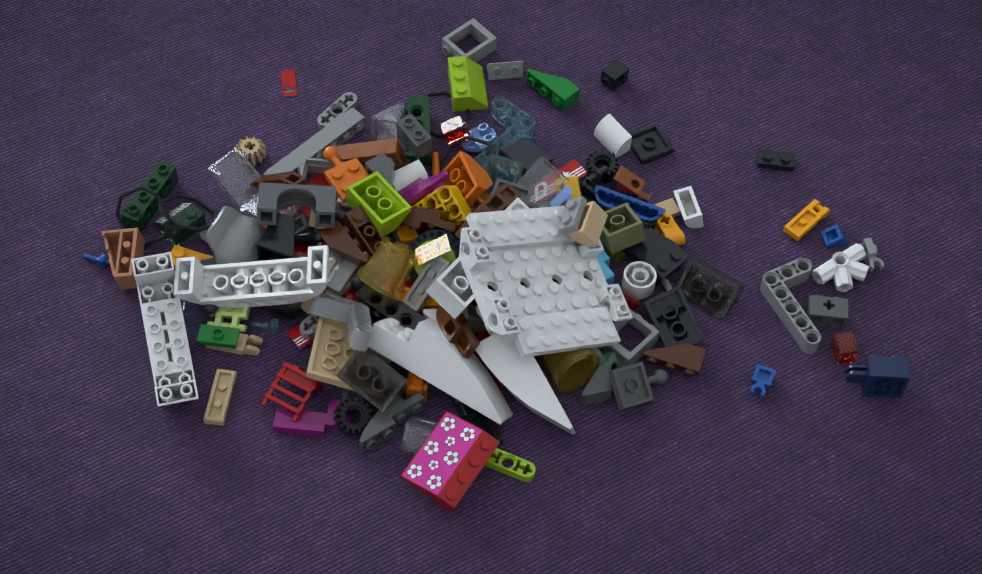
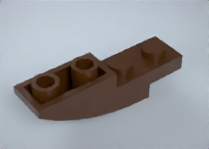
(497, 201)
(432, 218)
(457, 332)

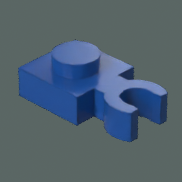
(762, 379)

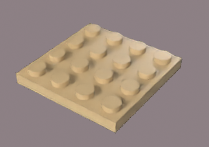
(330, 352)

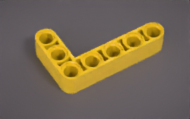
(447, 203)

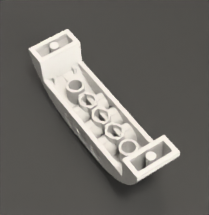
(253, 282)

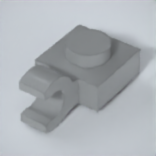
(871, 251)

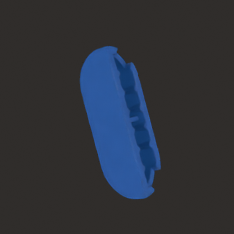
(610, 199)

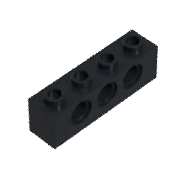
(387, 305)

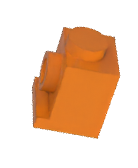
(417, 385)

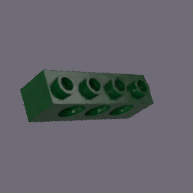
(419, 107)
(145, 205)

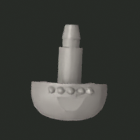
(233, 237)

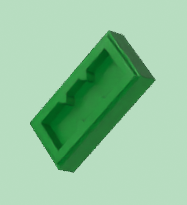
(218, 336)

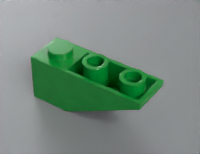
(554, 88)

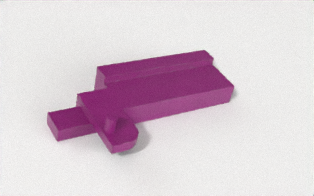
(421, 188)
(308, 423)

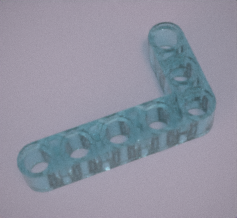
(519, 126)

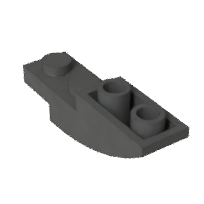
(383, 425)

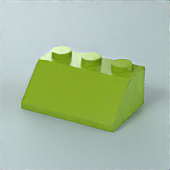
(466, 84)
(379, 201)

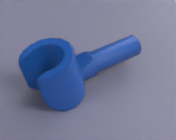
(100, 261)

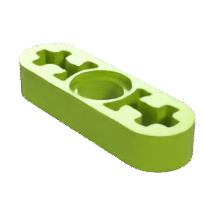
(523, 465)

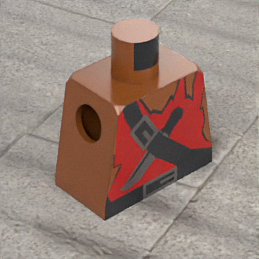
(629, 184)

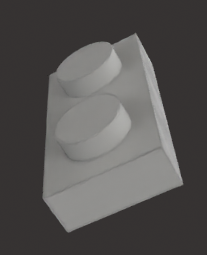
(572, 215)

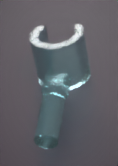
(272, 326)

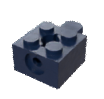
(880, 376)

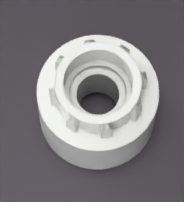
(639, 279)

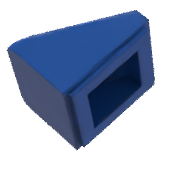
(834, 236)

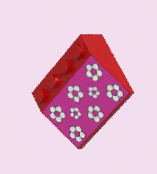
(450, 460)

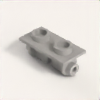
(505, 70)

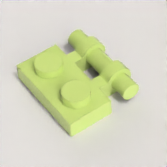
(233, 313)

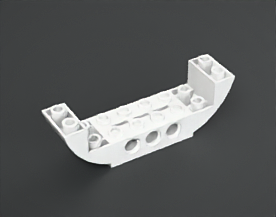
(165, 330)

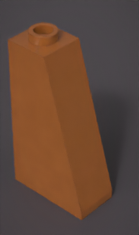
(367, 150)

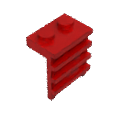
(296, 376)

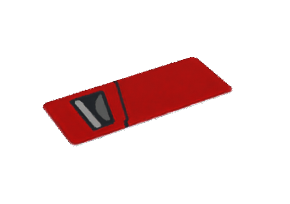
(288, 83)

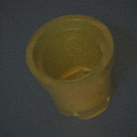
(388, 268)
(571, 368)

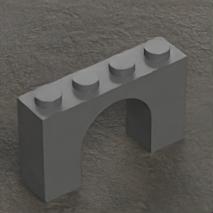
(276, 195)

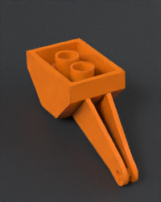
(469, 178)

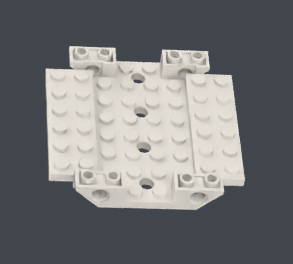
(530, 249)

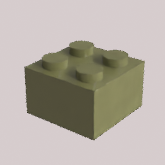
(622, 229)

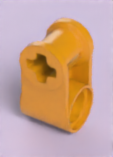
(669, 228)

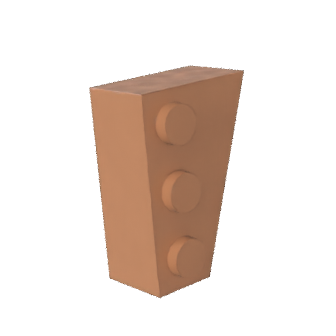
(121, 248)

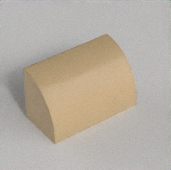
(590, 225)

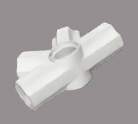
(843, 273)

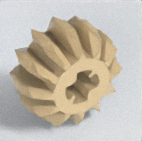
(253, 148)

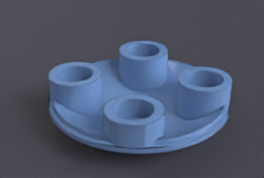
(481, 132)

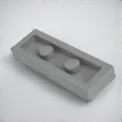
(417, 294)

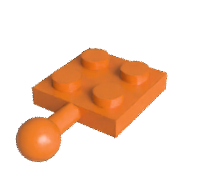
(342, 174)

